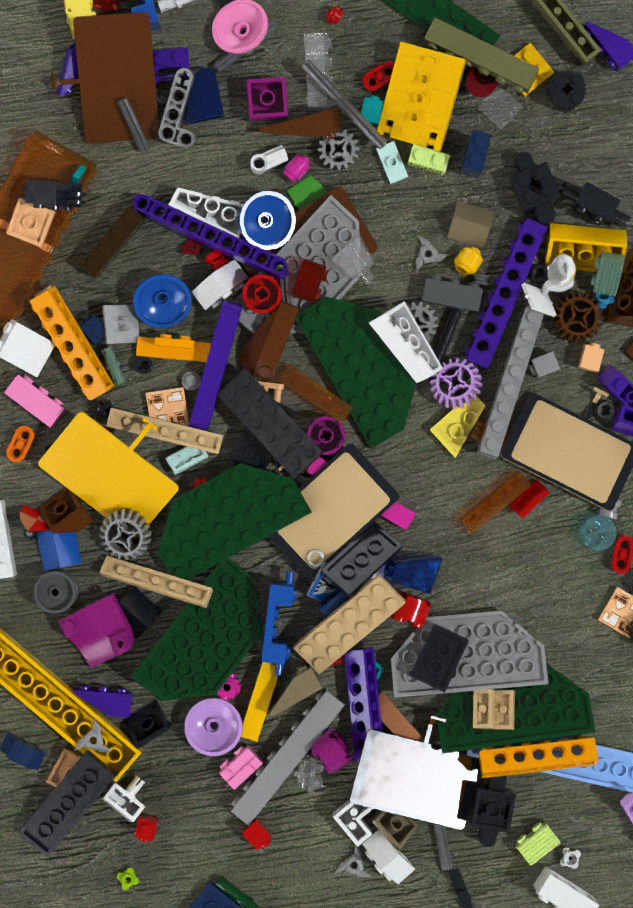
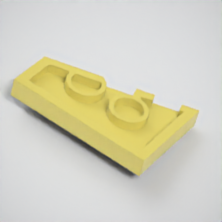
(457, 424)

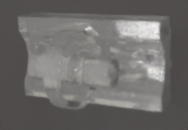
(307, 772)

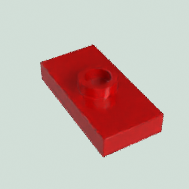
(529, 499)

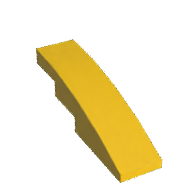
(259, 701)

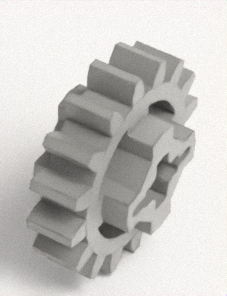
(344, 155)
(420, 313)

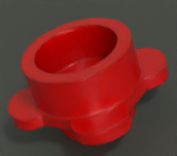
(334, 15)

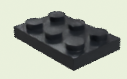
(439, 658)

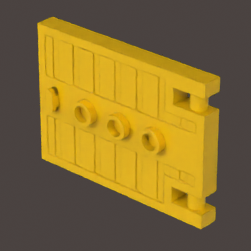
(421, 95)

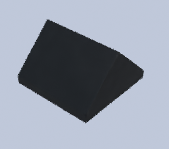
(139, 611)
(147, 724)

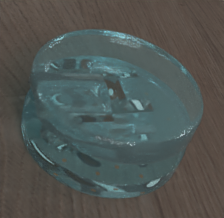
(598, 532)

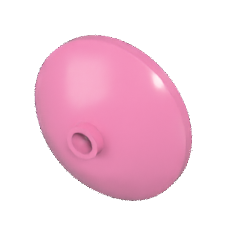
(234, 20)

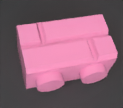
(240, 767)

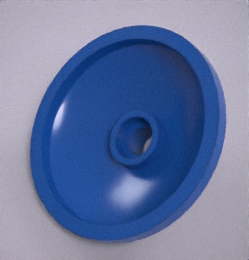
(278, 224)
(166, 310)

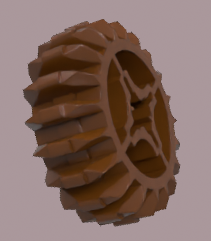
(583, 324)

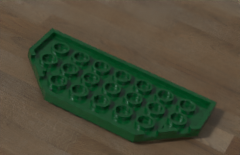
(360, 366)
(227, 517)
(203, 642)
(539, 714)

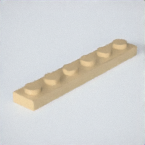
(166, 431)
(156, 581)

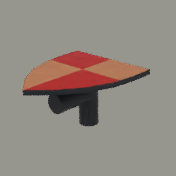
(32, 521)

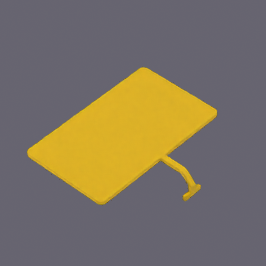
(107, 470)

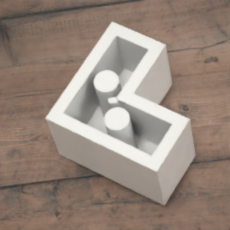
(220, 285)
(350, 817)
(388, 859)

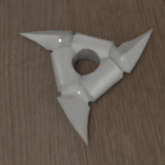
(421, 256)
(96, 732)
(357, 870)

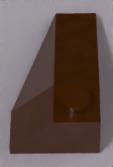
(321, 124)
(265, 347)

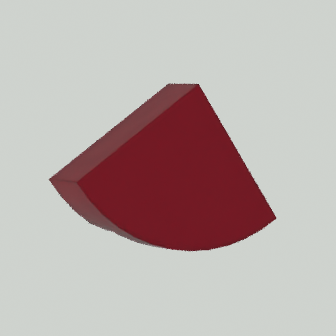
(191, 247)

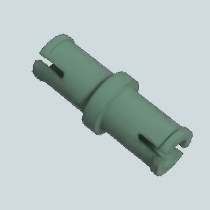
(113, 366)

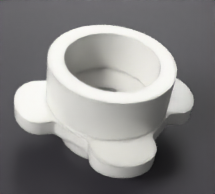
(575, 858)

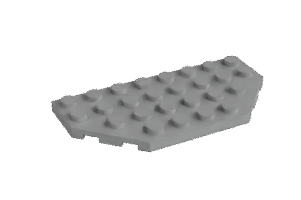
(317, 240)
(496, 656)

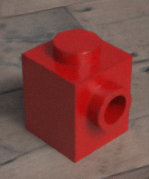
(146, 828)
(257, 834)

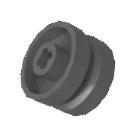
(47, 599)

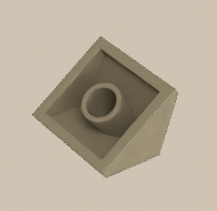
(470, 224)
(394, 827)

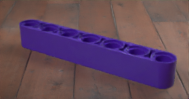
(215, 365)

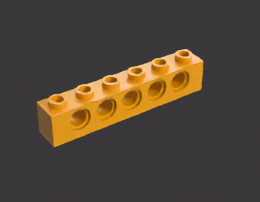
(81, 347)
(549, 762)

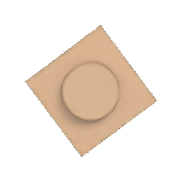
(591, 357)

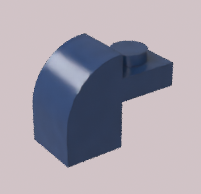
(22, 752)

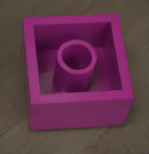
(267, 99)

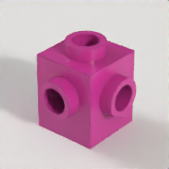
(235, 688)

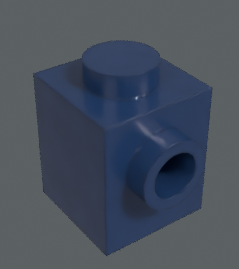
(93, 329)

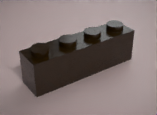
(112, 242)

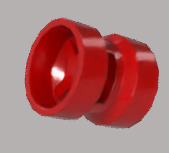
(213, 256)

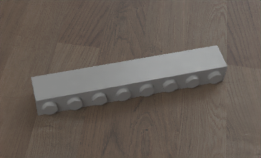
(510, 383)
(287, 756)

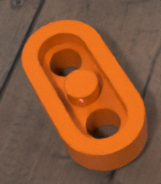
(20, 443)

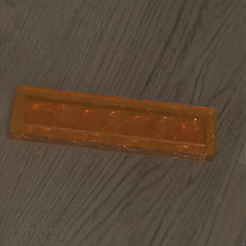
(316, 393)

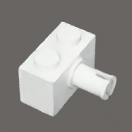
(124, 799)

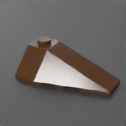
(621, 310)

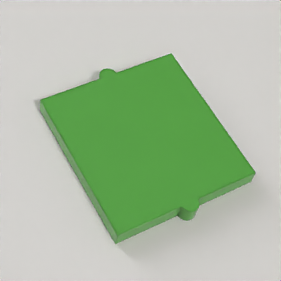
(306, 192)

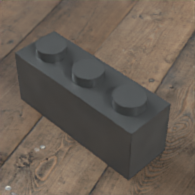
(452, 294)

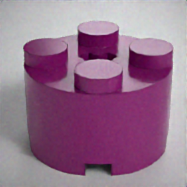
(331, 425)
(332, 750)

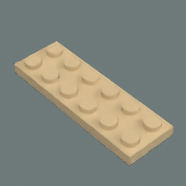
(349, 623)

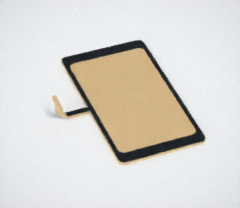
(570, 450)
(343, 503)

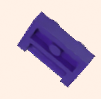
(168, 60)

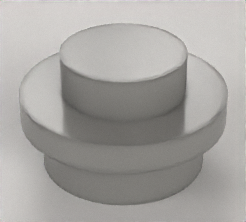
(191, 381)

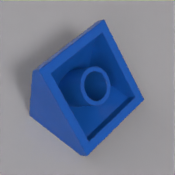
(58, 549)

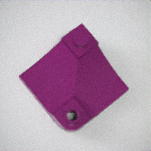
(99, 630)

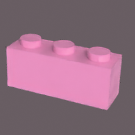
(35, 400)

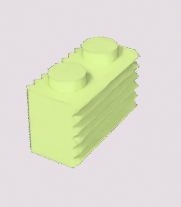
(428, 159)
(537, 842)

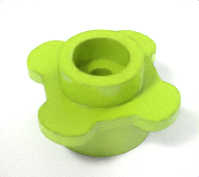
(127, 883)

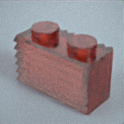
(309, 280)

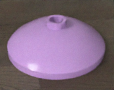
(213, 740)

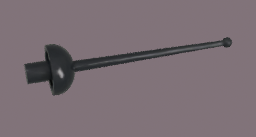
(101, 410)

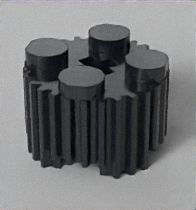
(568, 80)

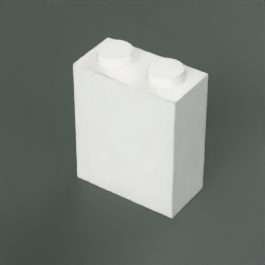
(24, 347)

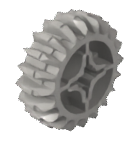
(112, 541)

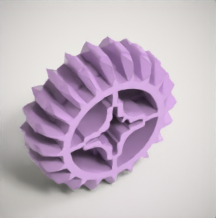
(469, 390)

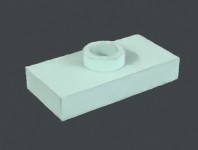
(392, 163)
(185, 459)

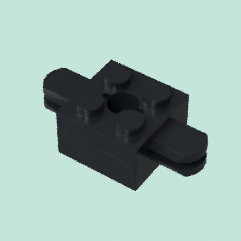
(535, 188)
(53, 194)
(595, 204)
(492, 809)

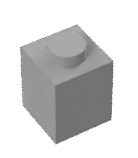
(543, 365)

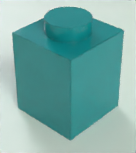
(372, 109)

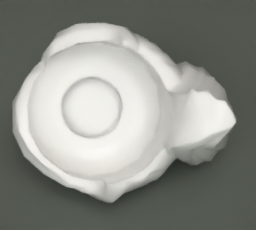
(560, 274)

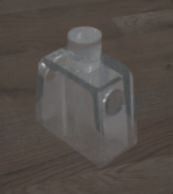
(355, 260)

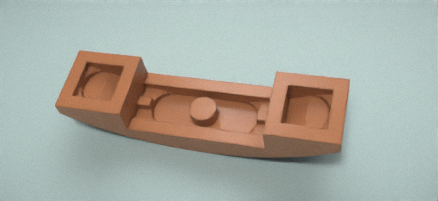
(395, 720)

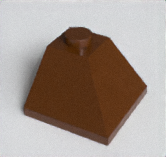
(65, 513)

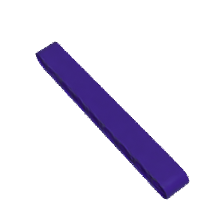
(217, 242)

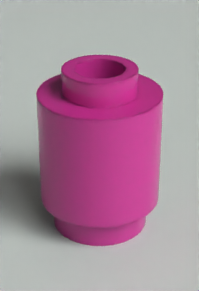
(296, 167)

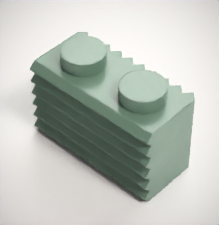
(608, 273)

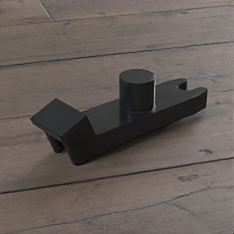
(460, 888)

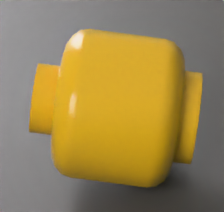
(468, 261)

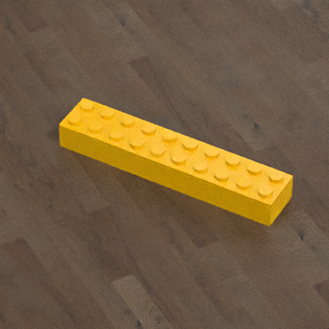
(60, 707)

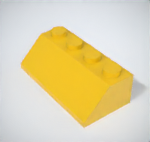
(583, 244)

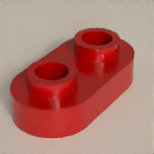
(379, 76)
(622, 554)

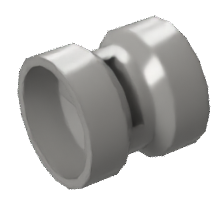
(611, 514)

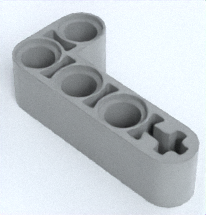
(180, 106)

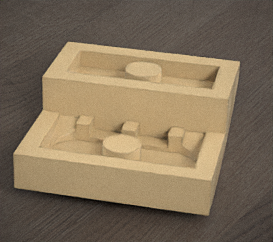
(494, 709)

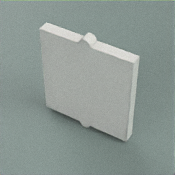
(538, 300)

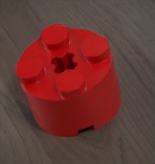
(268, 302)
(413, 610)

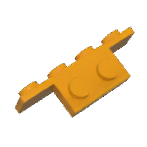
(170, 348)

